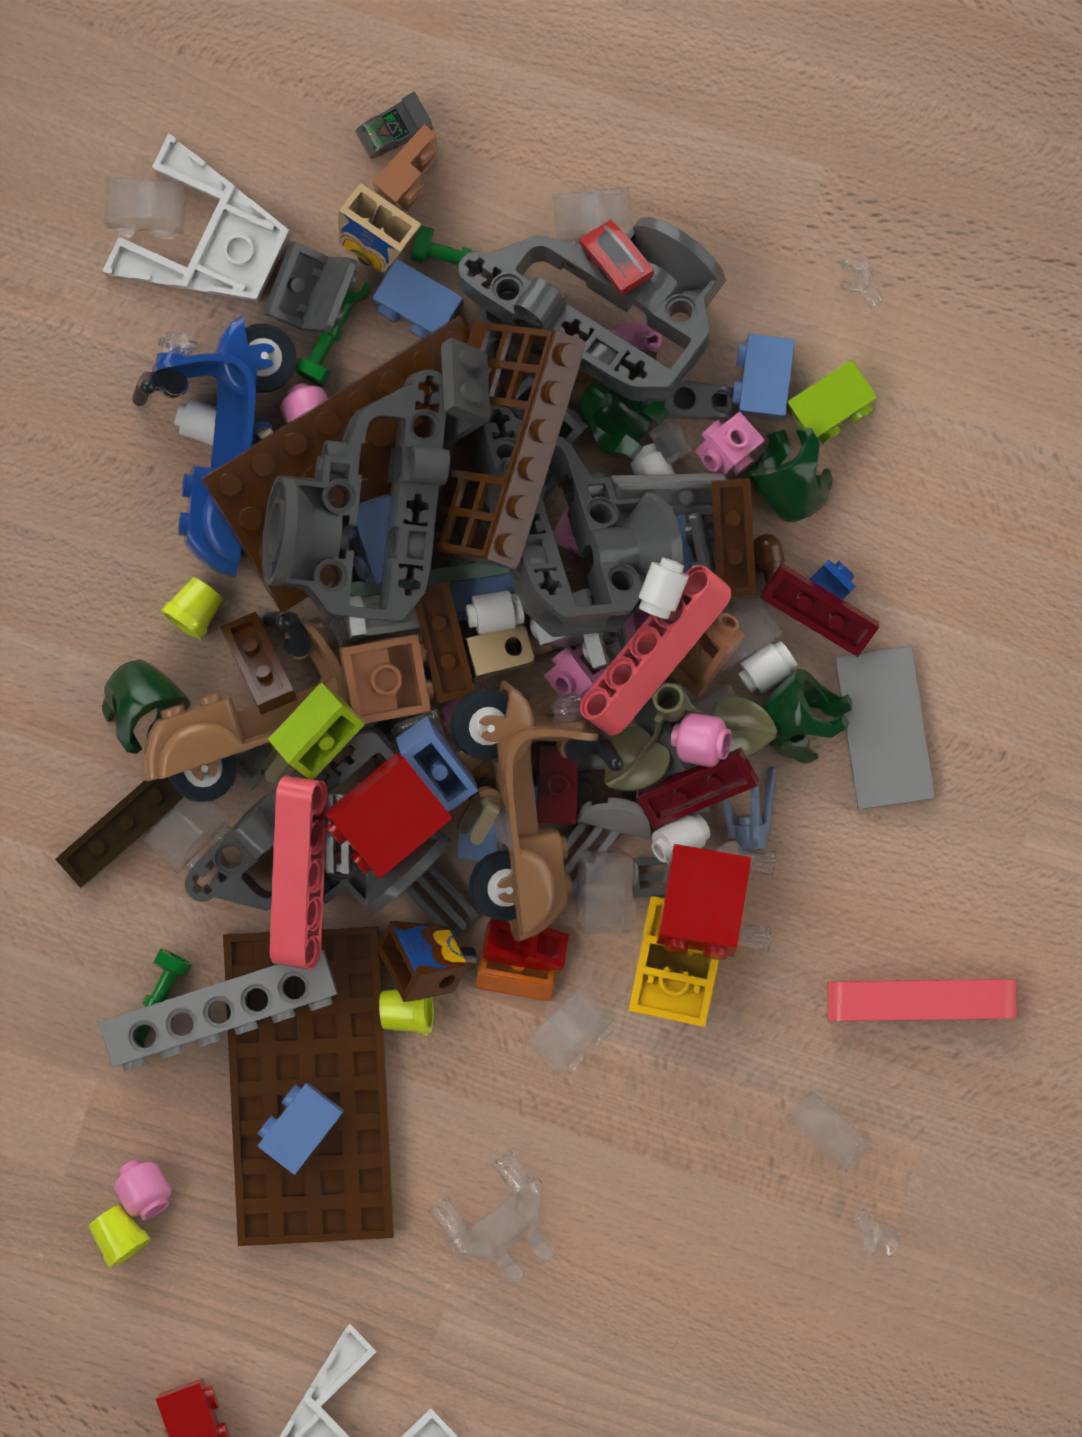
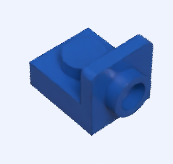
(834, 578)

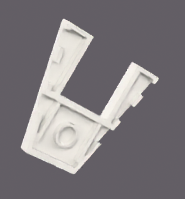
(235, 250)
(342, 1363)

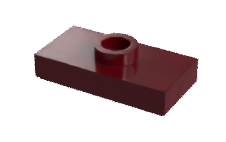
(557, 787)

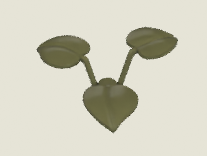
(648, 761)

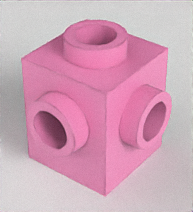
(729, 445)
(571, 673)

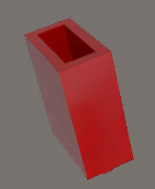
(386, 816)
(703, 901)

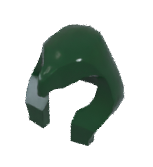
(618, 421)
(791, 488)
(132, 693)
(793, 717)

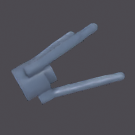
(753, 828)

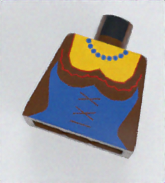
(424, 959)

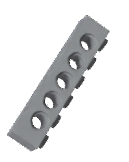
(120, 1031)

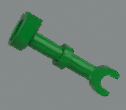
(424, 247)
(311, 367)
(173, 967)

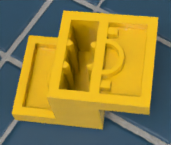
(671, 982)

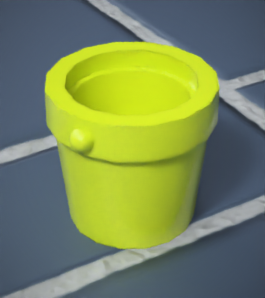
(193, 608)
(405, 1016)
(117, 1236)

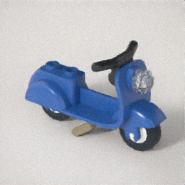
(244, 364)

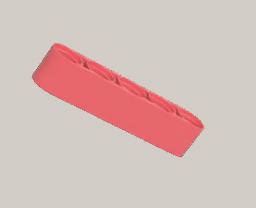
(654, 653)
(298, 872)
(922, 999)

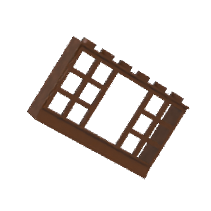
(531, 450)

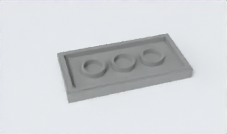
(885, 728)

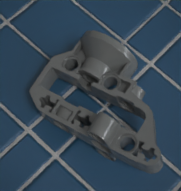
(683, 281)
(308, 533)
(621, 533)
(255, 837)

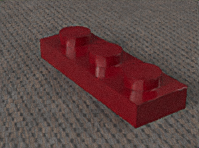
(819, 610)
(697, 788)

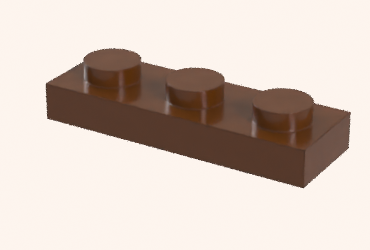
(734, 535)
(444, 643)
(258, 663)

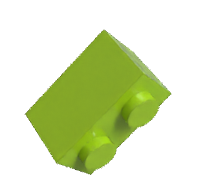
(832, 402)
(316, 731)

